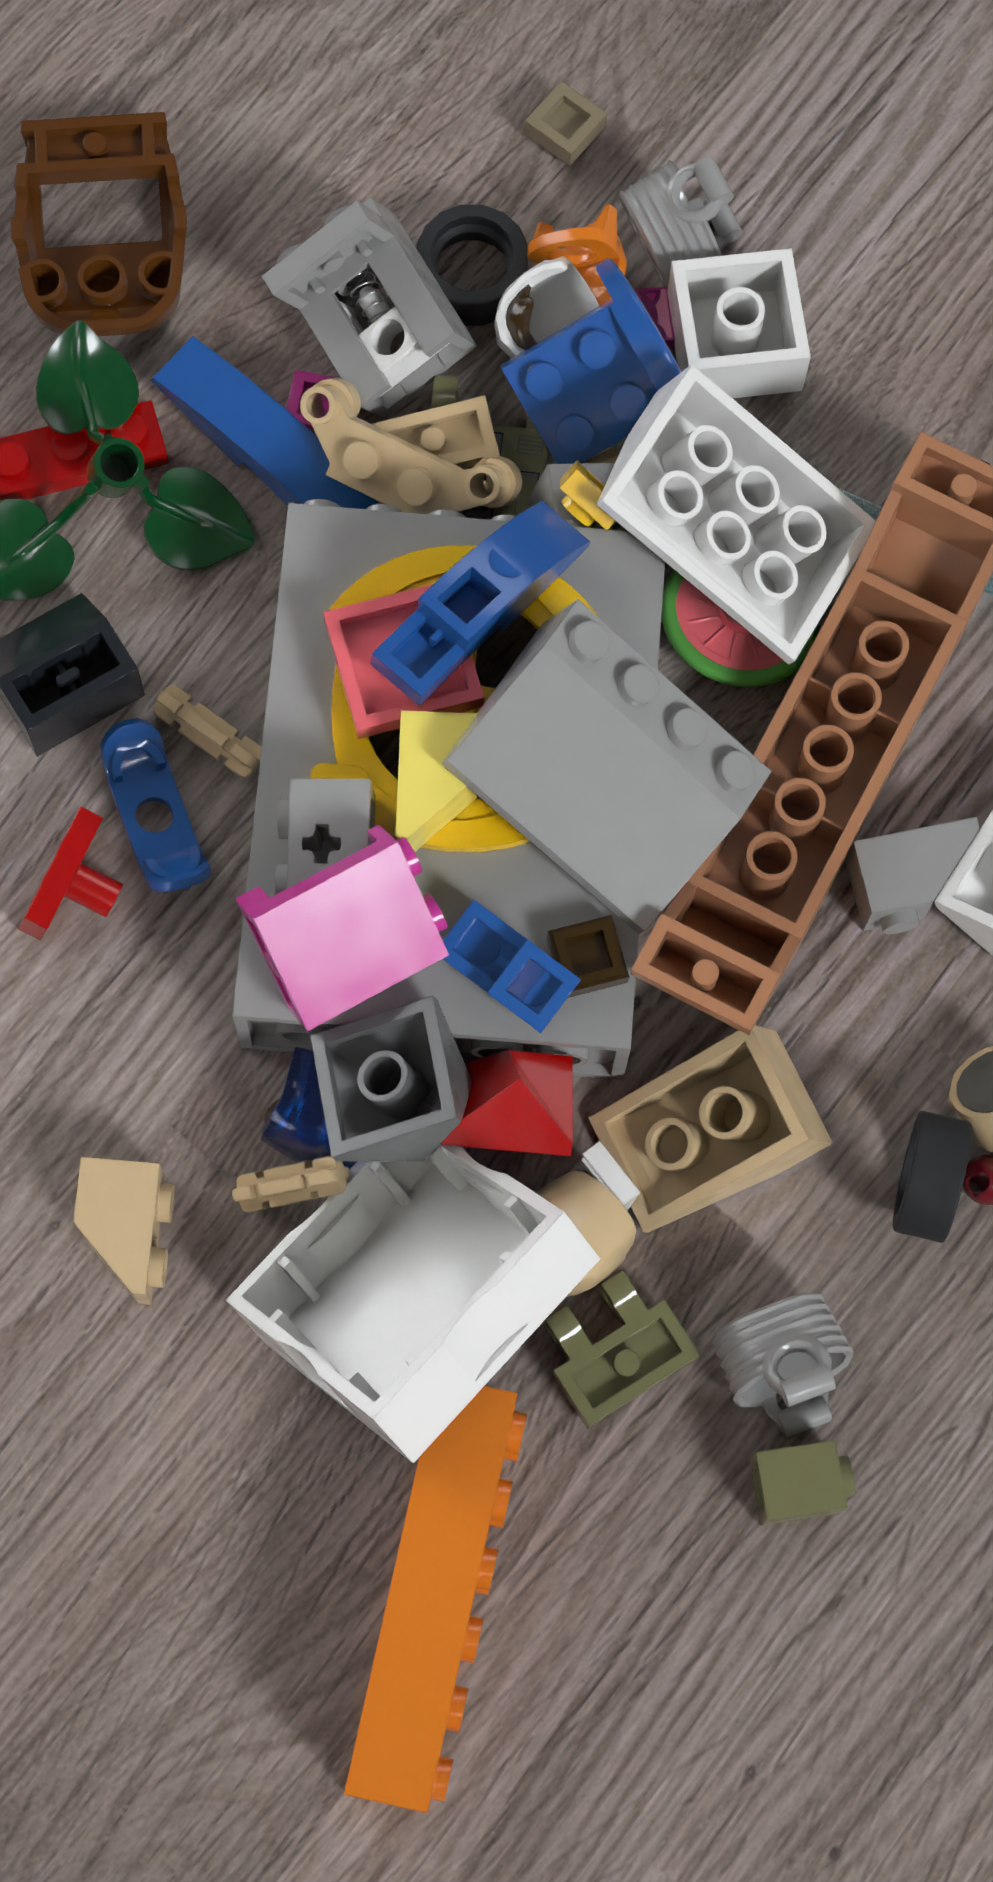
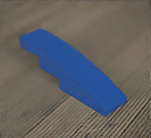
(252, 427)

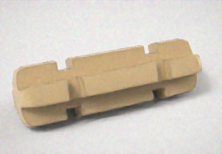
(208, 731)
(291, 1184)

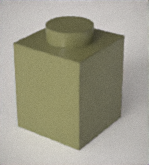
(801, 1482)

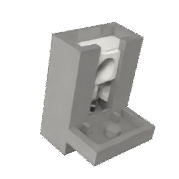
(345, 267)

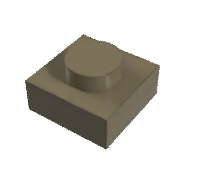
(565, 123)

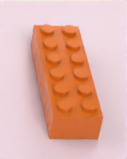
(430, 1606)

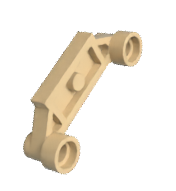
(394, 468)

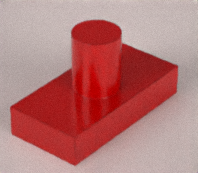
(71, 878)

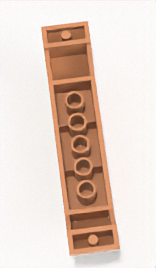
(833, 740)

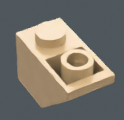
(121, 1217)

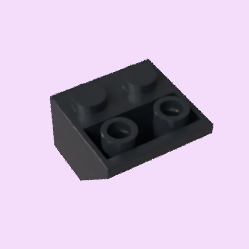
(65, 673)

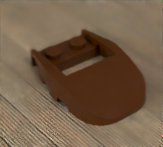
(105, 285)

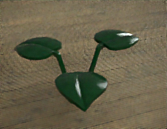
(193, 515)

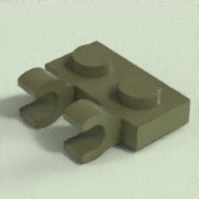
(624, 1362)

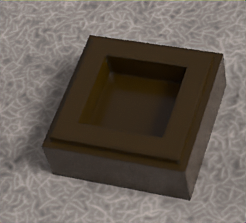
(591, 953)

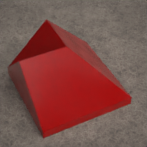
(518, 1104)

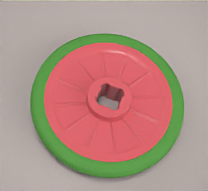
(716, 642)

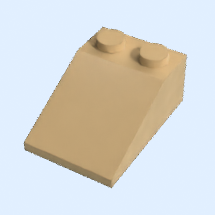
(712, 1127)

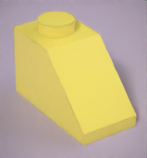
(426, 790)

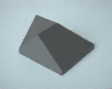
(391, 1084)

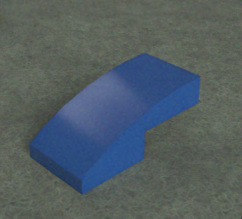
(508, 966)

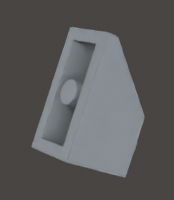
(904, 872)

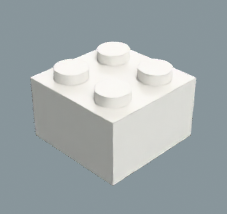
(740, 321)

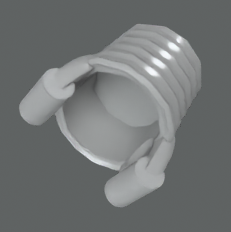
(679, 228)
(789, 1351)

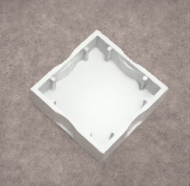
(414, 1289)

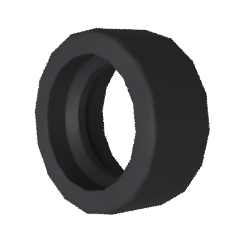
(474, 224)
(932, 1176)

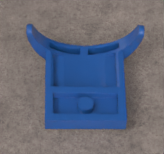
(594, 374)

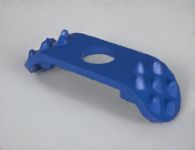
(139, 774)

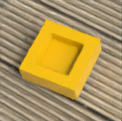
(582, 496)

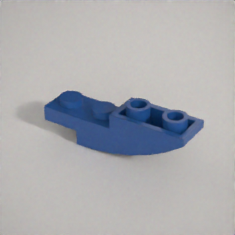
(477, 598)

